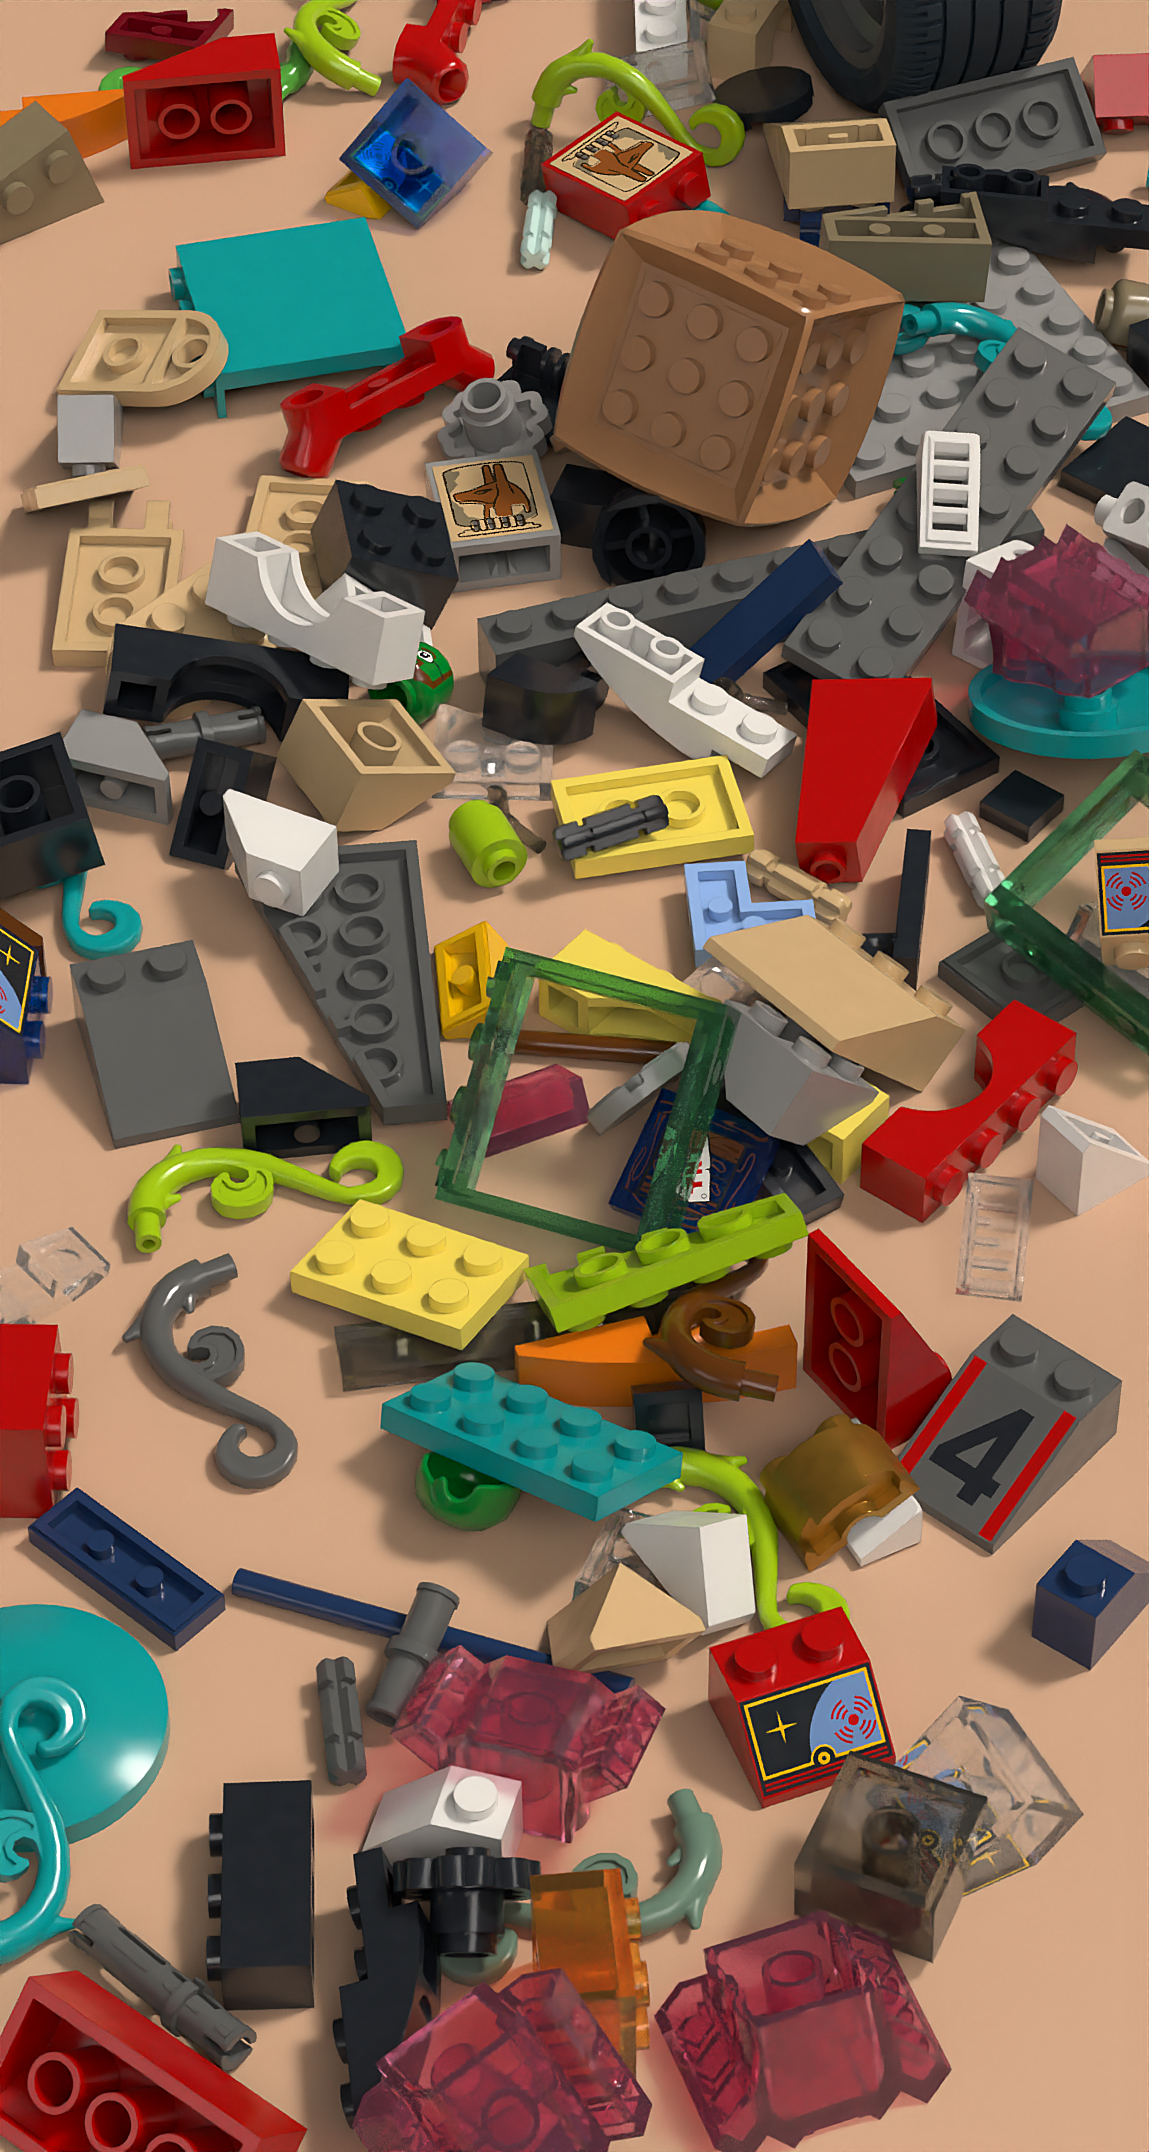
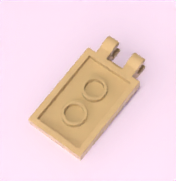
(286, 511)
(111, 577)

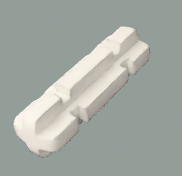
(973, 855)

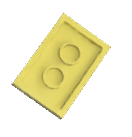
(702, 806)
(410, 1274)

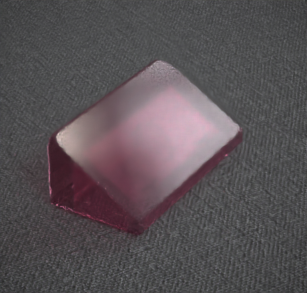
(536, 1108)

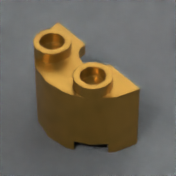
(832, 1485)

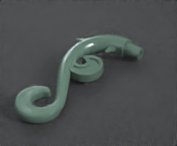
(684, 1897)

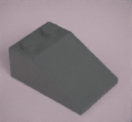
(153, 1044)

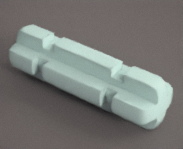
(538, 229)

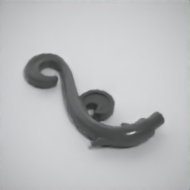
(206, 1381)

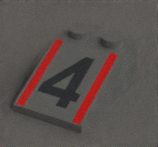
(1010, 1433)

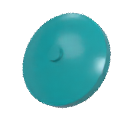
(1060, 725)
(125, 1710)

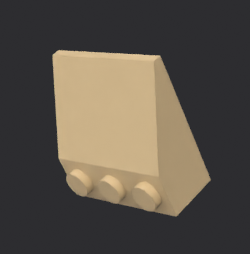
(844, 995)

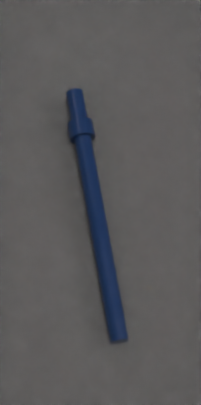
(385, 1621)

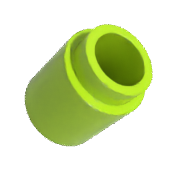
(486, 843)

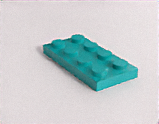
(532, 1440)

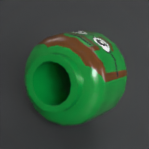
(427, 689)

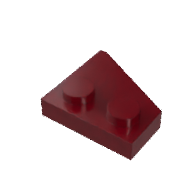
(163, 33)

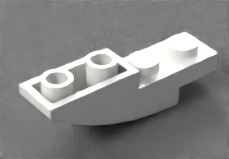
(664, 690)

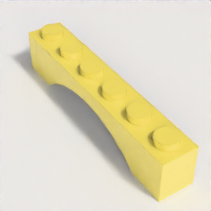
(597, 1015)

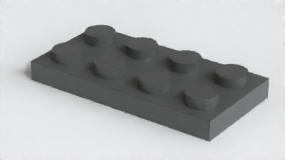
(1001, 122)

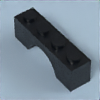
(161, 670)

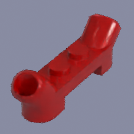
(430, 51)
(325, 414)

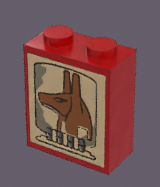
(624, 175)

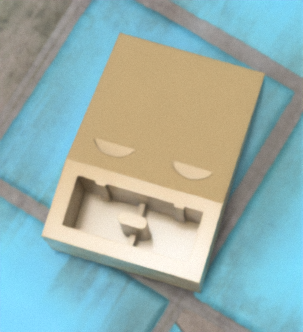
(833, 161)

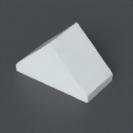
(1084, 1160)
(699, 1562)

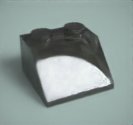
(890, 1854)

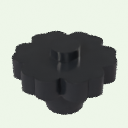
(465, 1896)

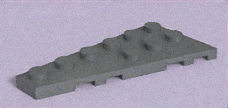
(371, 976)

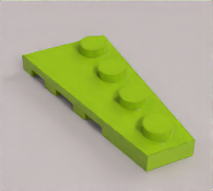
(664, 1260)

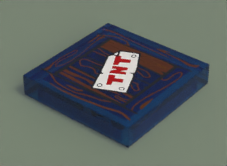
(728, 1173)

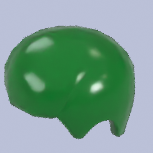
(462, 1494)

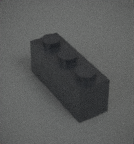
(263, 1896)

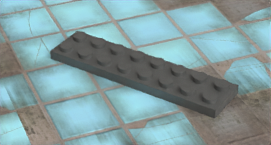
(897, 601)

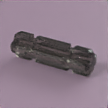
(536, 151)

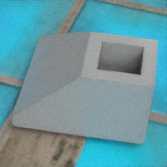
(790, 1079)

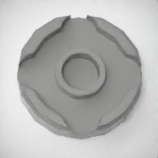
(639, 1089)

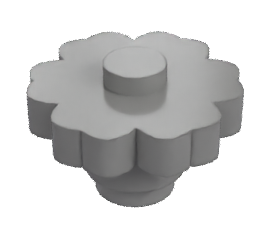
(493, 420)

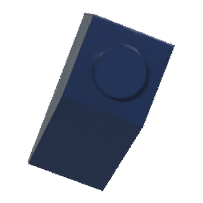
(1089, 1599)

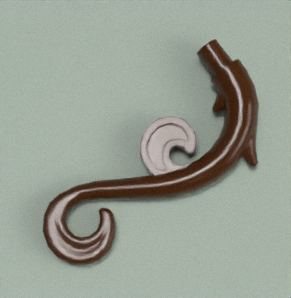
(724, 1325)

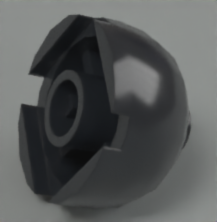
(646, 538)

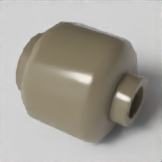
(1119, 308)

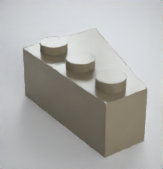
(40, 174)
(918, 252)

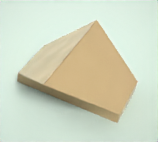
(620, 1625)

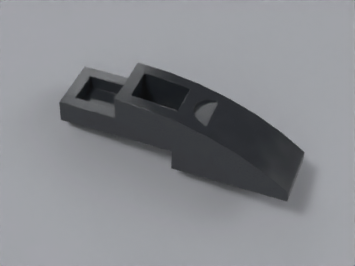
(1062, 226)
(396, 1977)

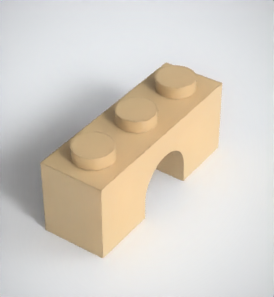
(743, 35)

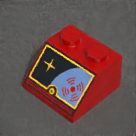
(798, 1704)

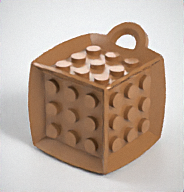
(727, 367)

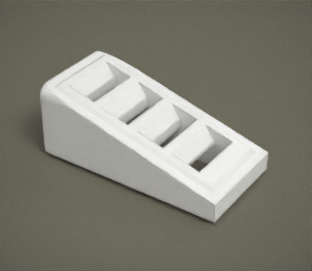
(948, 458)

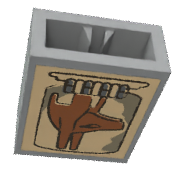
(497, 519)

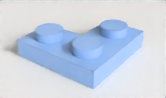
(722, 904)

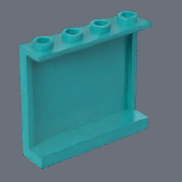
(291, 303)

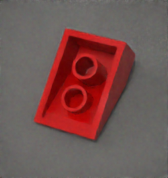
(207, 105)
(865, 1348)

